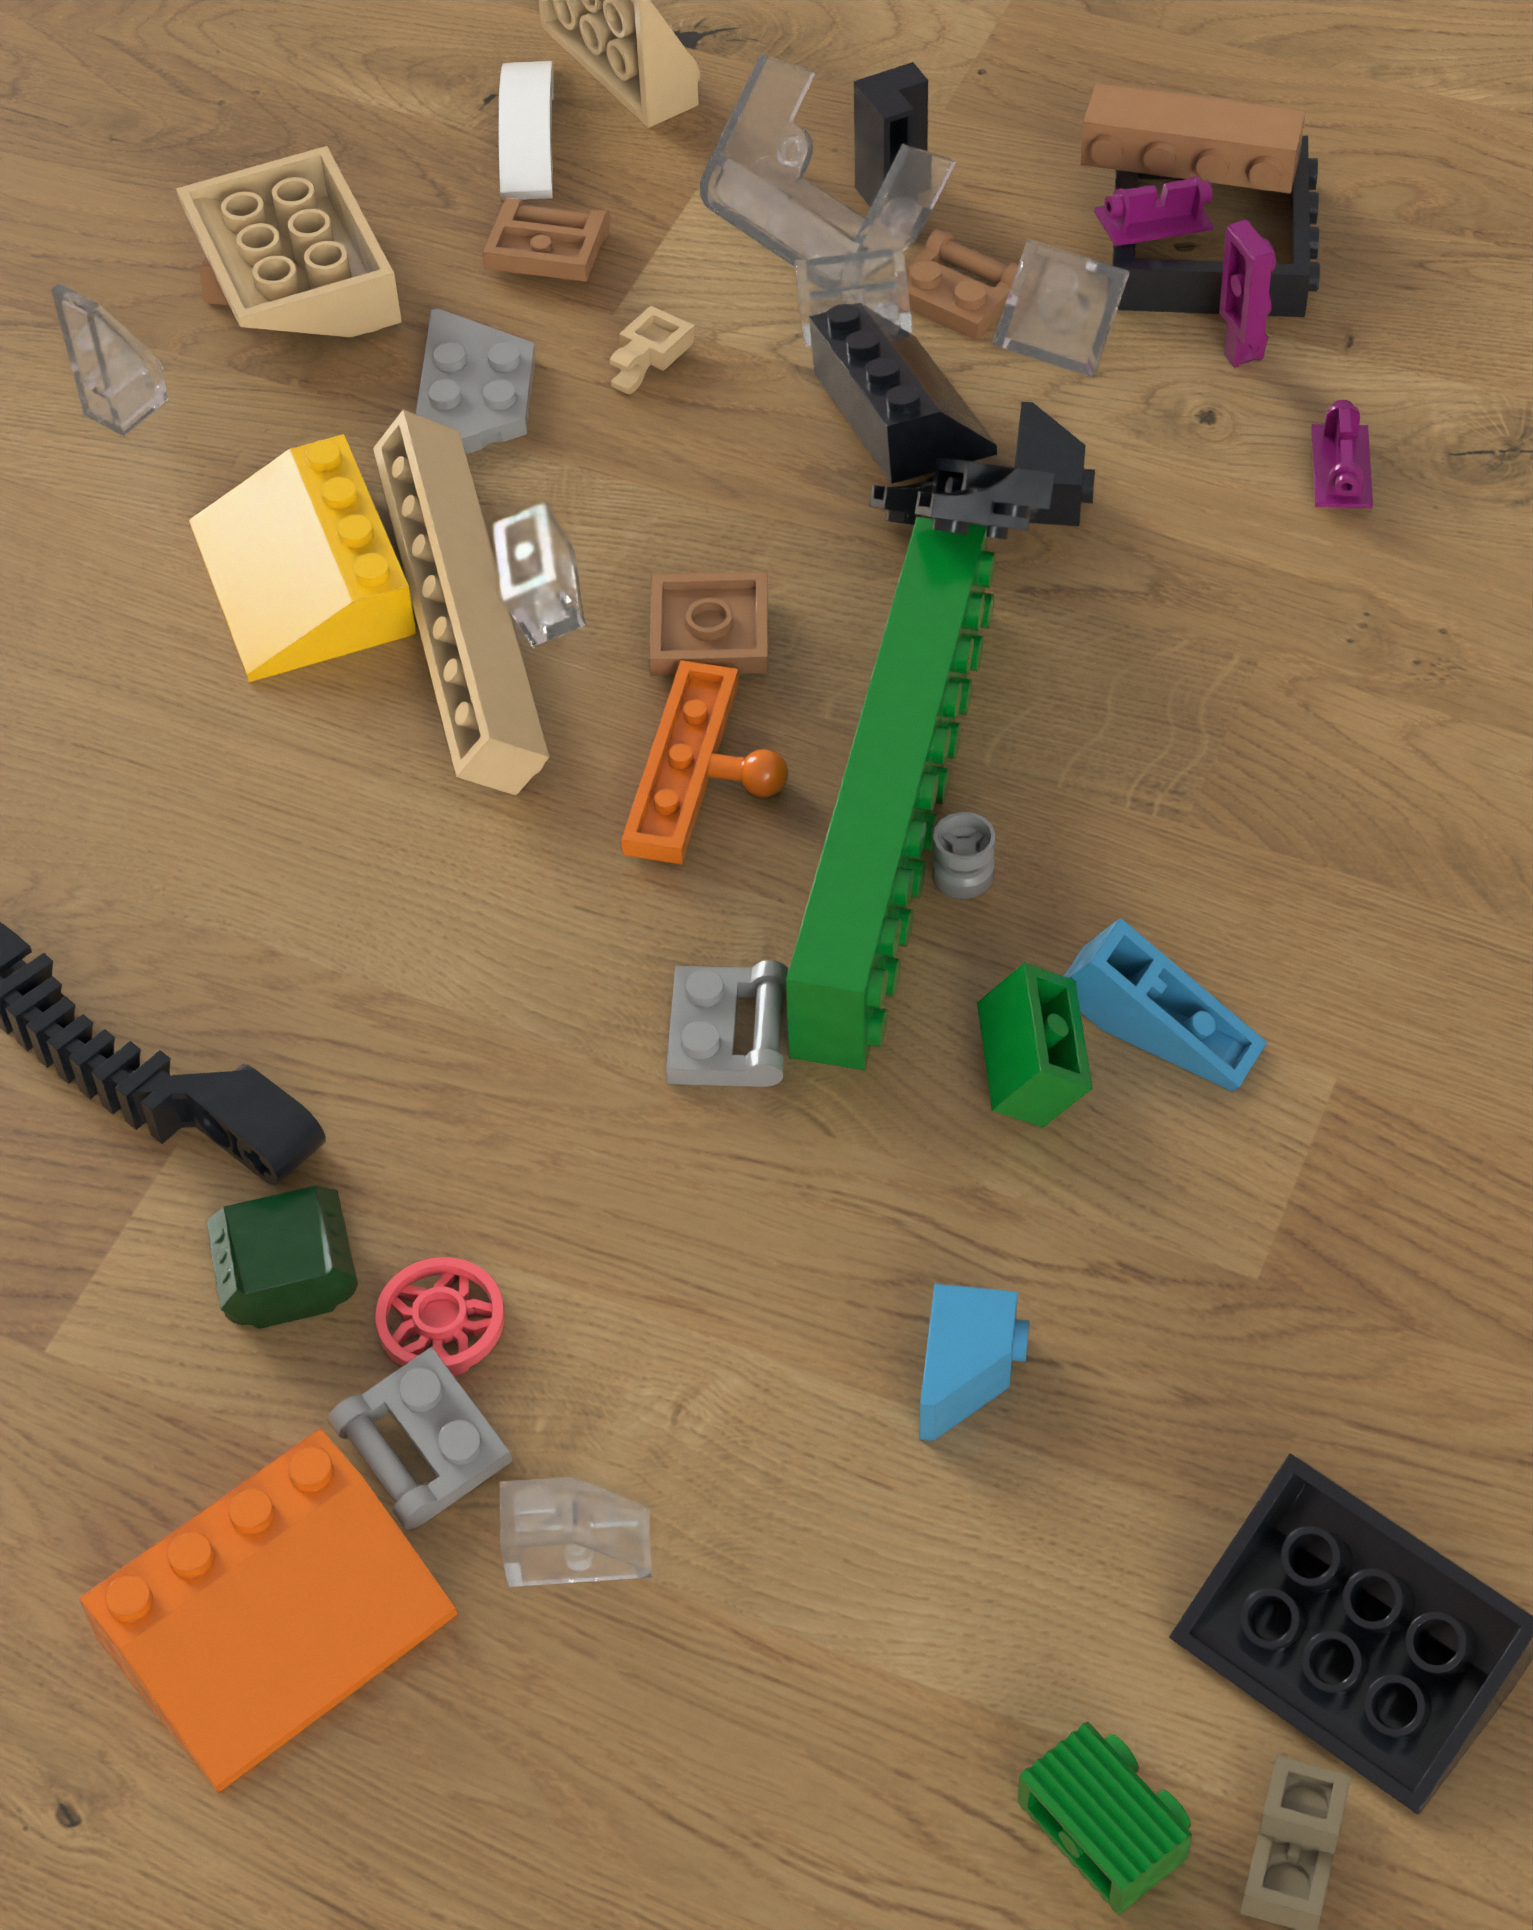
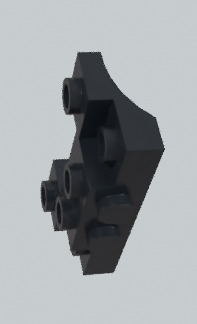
(969, 494)

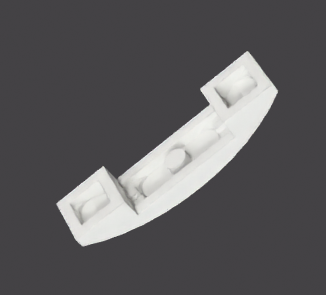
(525, 130)

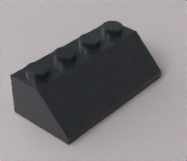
(893, 393)

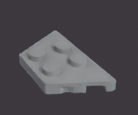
(476, 380)

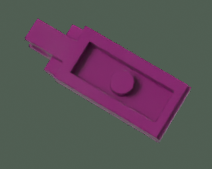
(1246, 292)

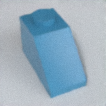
(968, 1354)

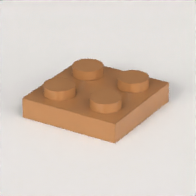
(709, 621)

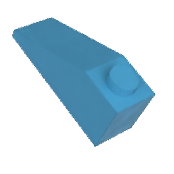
(1158, 1007)

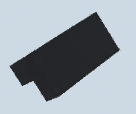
(887, 113)

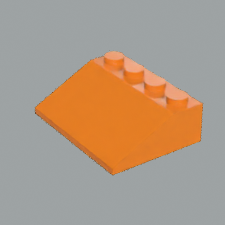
(267, 1609)

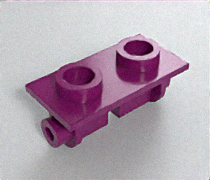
(1142, 216)
(1341, 459)

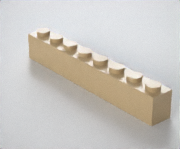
(460, 605)

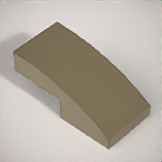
(1296, 1844)

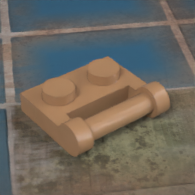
(545, 241)
(952, 296)

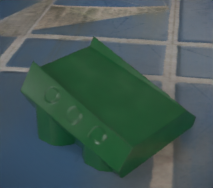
(282, 1257)

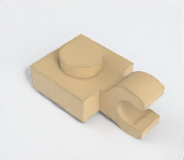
(649, 340)

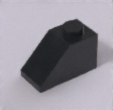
(1053, 449)

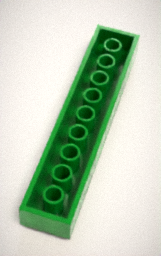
(888, 798)

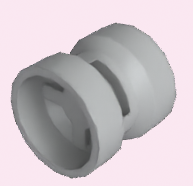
(963, 855)

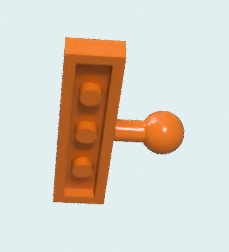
(686, 758)

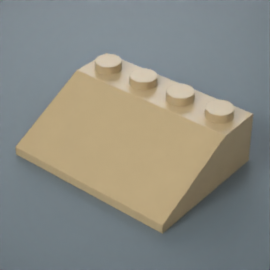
(628, 52)
(293, 248)

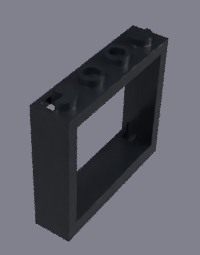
(1196, 285)

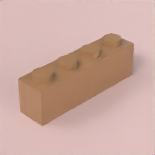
(1192, 137)

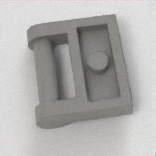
(706, 1022)
(439, 1424)

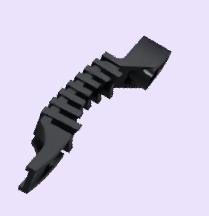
(232, 1108)

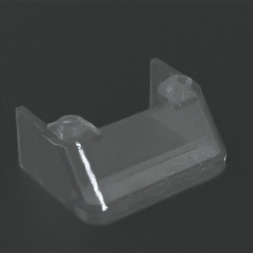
(761, 188)

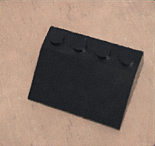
(1358, 1633)

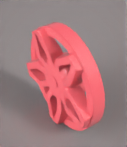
(440, 1313)

